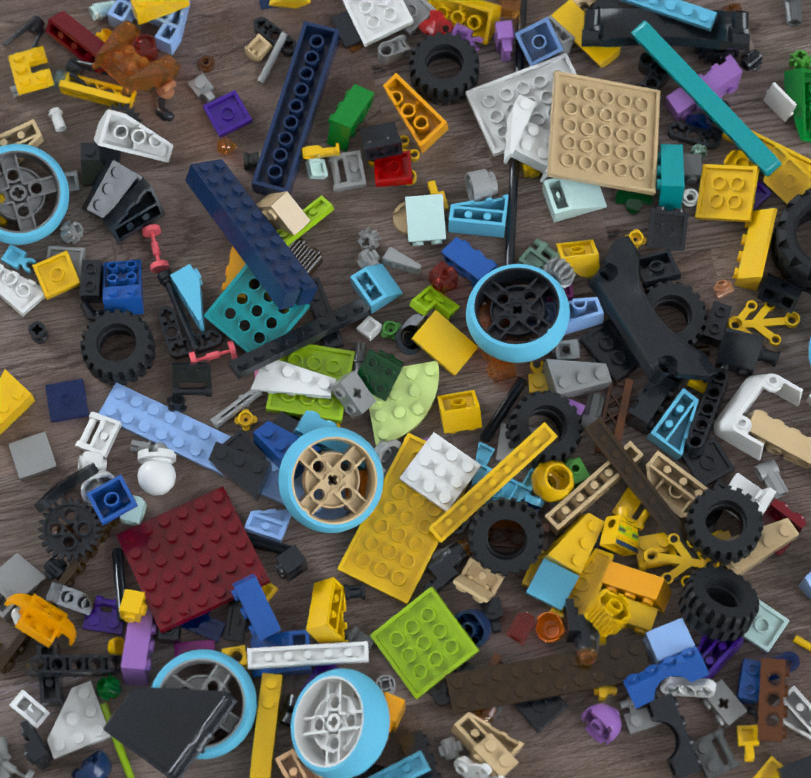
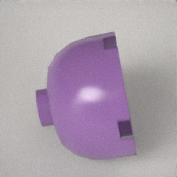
(602, 722)

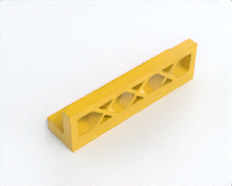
(95, 95)

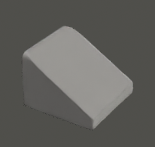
(73, 180)

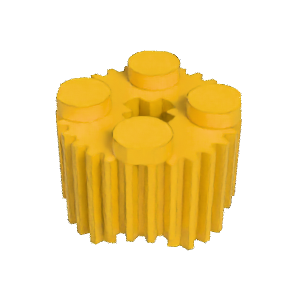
(608, 612)

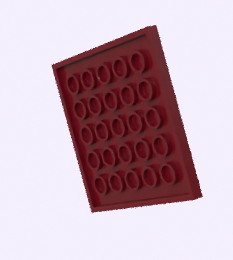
(191, 558)

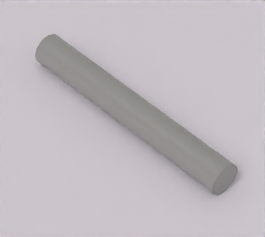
(272, 58)

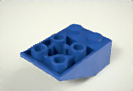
(123, 286)
(288, 638)

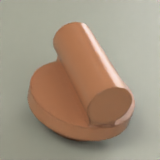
(167, 90)
(723, 289)

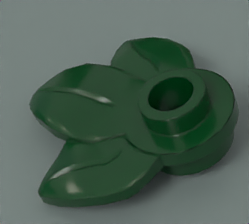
(632, 200)

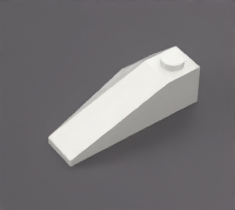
(125, 134)

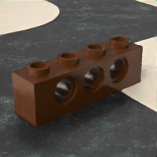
(769, 668)

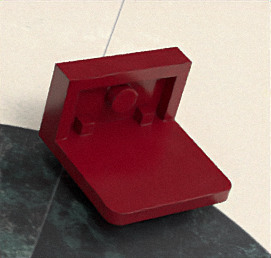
(778, 511)

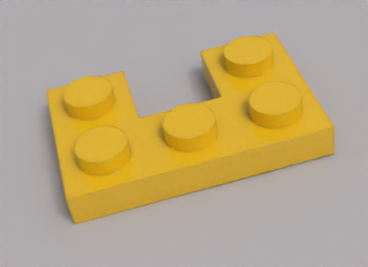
(23, 76)

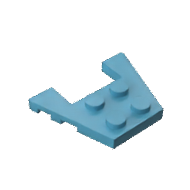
(512, 488)

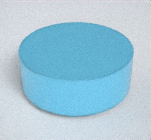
(532, 499)

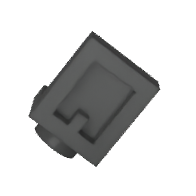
(358, 636)

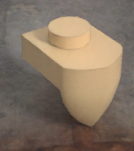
(258, 48)

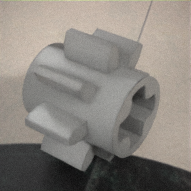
(71, 232)
(369, 239)
(368, 258)
(450, 749)

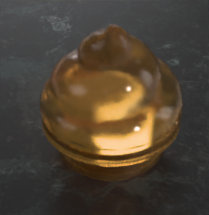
(225, 146)

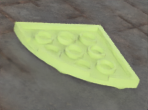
(407, 402)

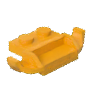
(41, 619)

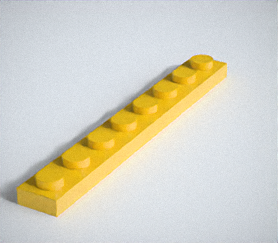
(492, 482)

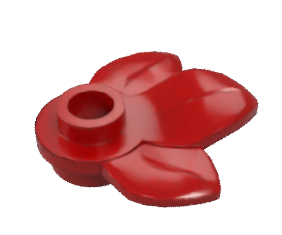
(435, 23)

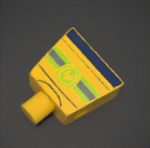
(620, 533)

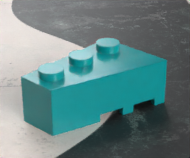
(670, 176)

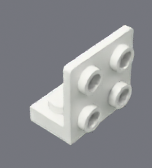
(762, 497)

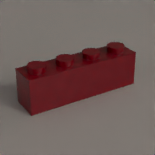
(74, 37)

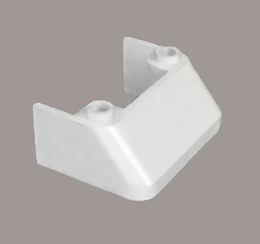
(732, 423)

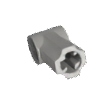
(769, 474)

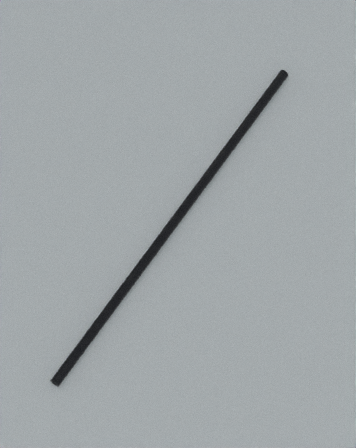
(514, 164)

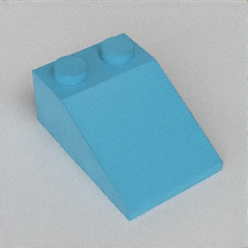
(188, 285)

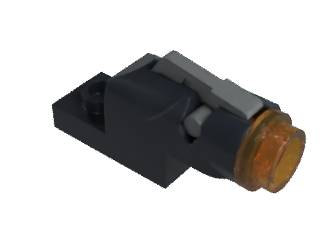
(444, 562)
(581, 633)

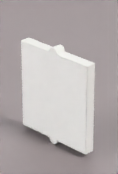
(779, 102)

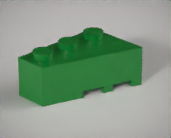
(348, 116)

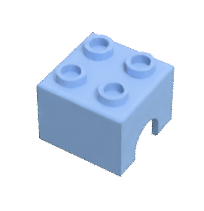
(667, 641)

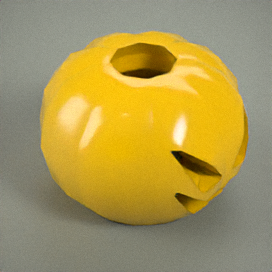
(560, 477)

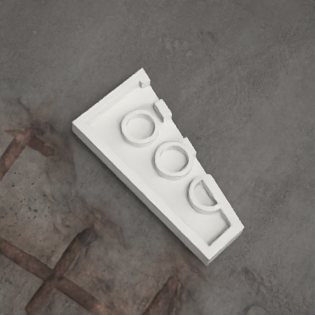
(291, 379)

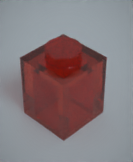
(521, 627)

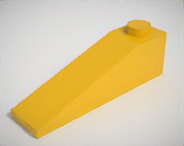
(473, 14)

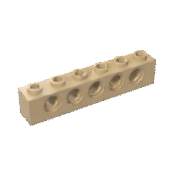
(587, 493)

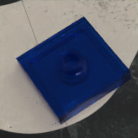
(67, 400)

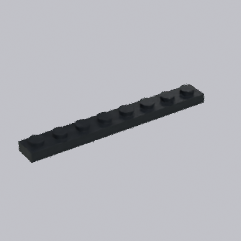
(299, 338)

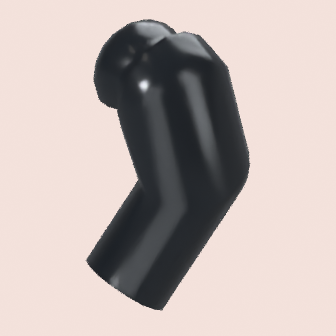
(161, 111)

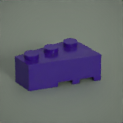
(717, 653)

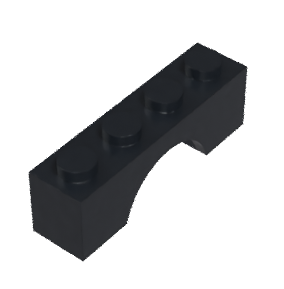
(683, 759)

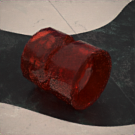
(147, 47)

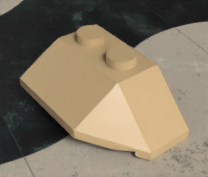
(673, 484)

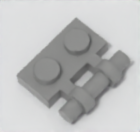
(637, 719)

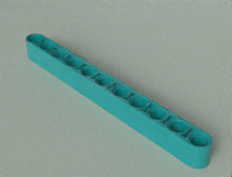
(706, 98)

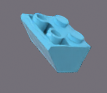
(375, 286)

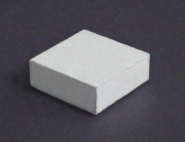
(369, 328)

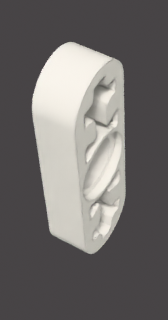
(677, 686)

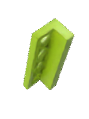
(315, 212)

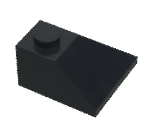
(94, 159)

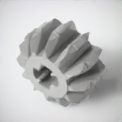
(560, 271)

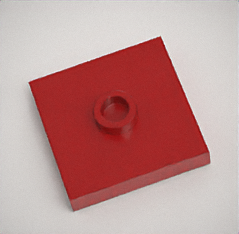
(393, 170)

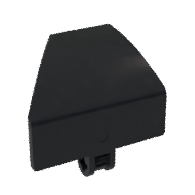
(169, 724)

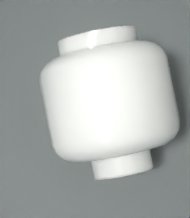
(92, 457)

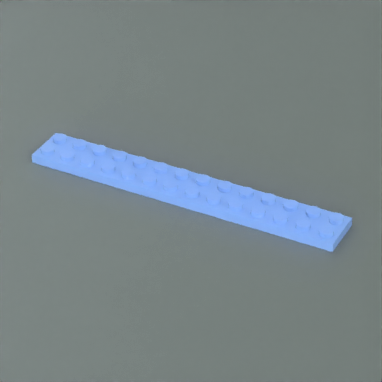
(188, 438)

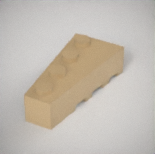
(780, 438)
(773, 538)

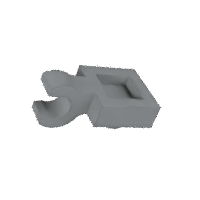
(202, 88)

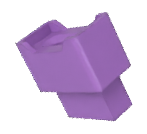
(504, 39)

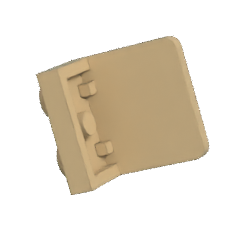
(478, 581)
(494, 754)

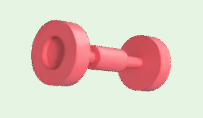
(152, 231)
(216, 354)

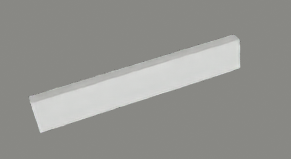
(308, 655)

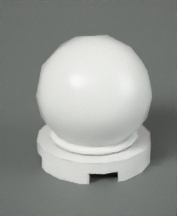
(156, 473)

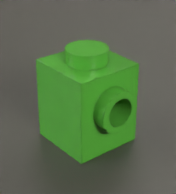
(578, 469)

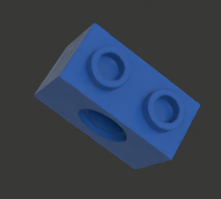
(749, 681)

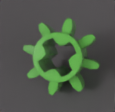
(800, 60)

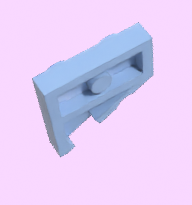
(268, 523)

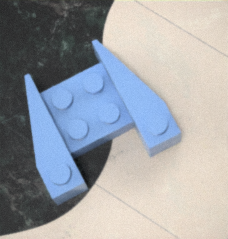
(170, 25)

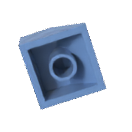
(539, 41)

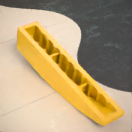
(266, 725)

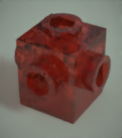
(443, 278)

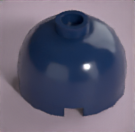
(476, 625)
(95, 766)

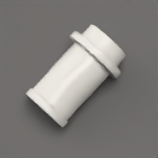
(57, 119)

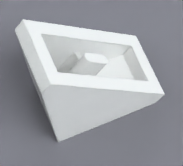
(29, 708)

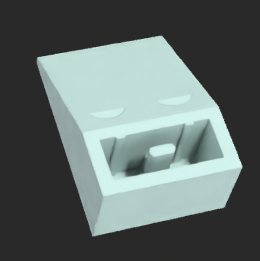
(571, 198)

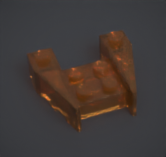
(129, 67)

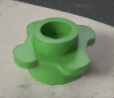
(386, 329)

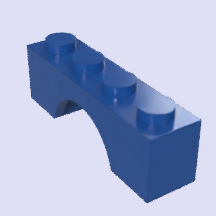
(686, 664)

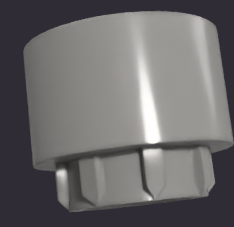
(480, 185)

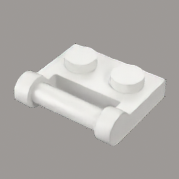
(103, 437)

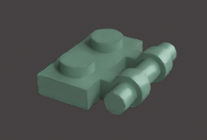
(535, 257)

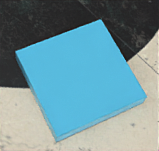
(552, 584)

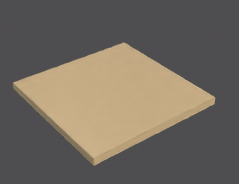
(604, 133)

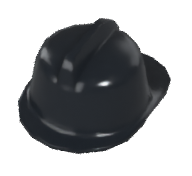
(407, 331)

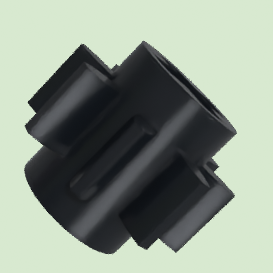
(751, 60)
(54, 568)

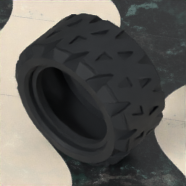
(787, 251)

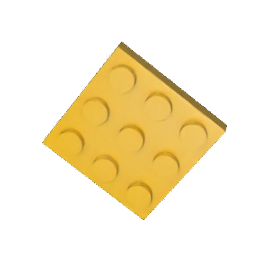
(727, 193)

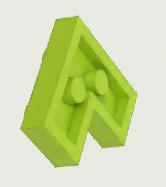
(432, 299)

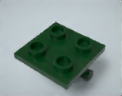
(380, 373)

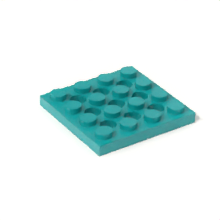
(231, 327)

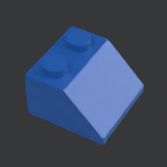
(112, 499)

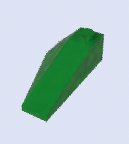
(798, 87)

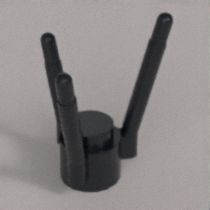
(34, 26)
(77, 67)

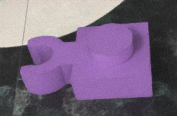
(466, 33)

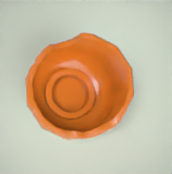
(550, 627)

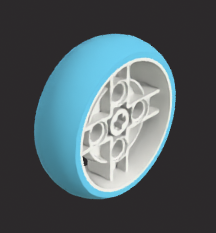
(340, 724)

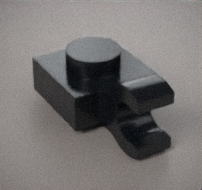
(494, 612)

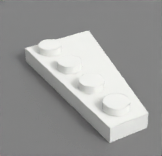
(19, 292)

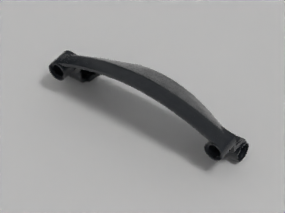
(613, 27)

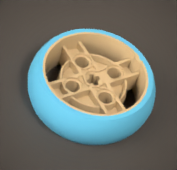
(357, 452)

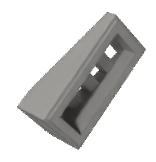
(400, 261)

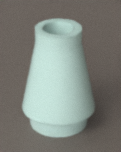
(99, 10)

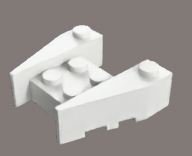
(524, 139)

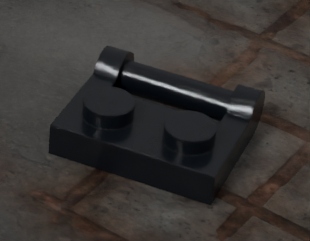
(192, 373)

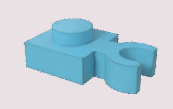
(16, 257)

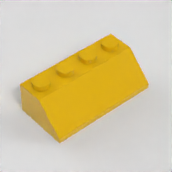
(755, 249)

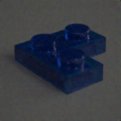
(205, 627)

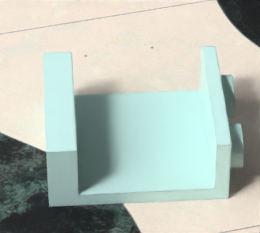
(425, 219)

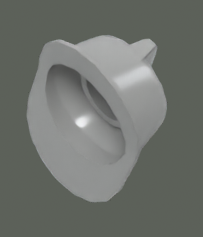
(387, 452)

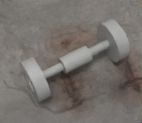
(13, 769)

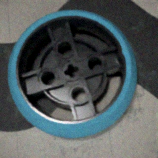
(491, 291)

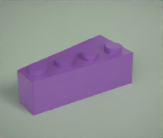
(720, 79)
(138, 650)

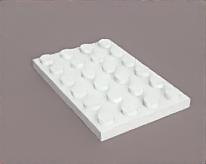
(495, 99)

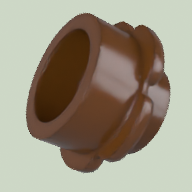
(206, 67)

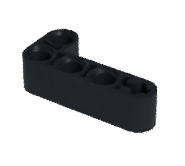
(651, 73)

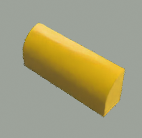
(572, 19)

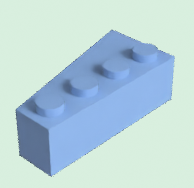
(583, 314)

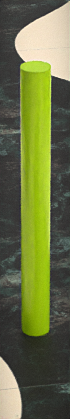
(119, 746)

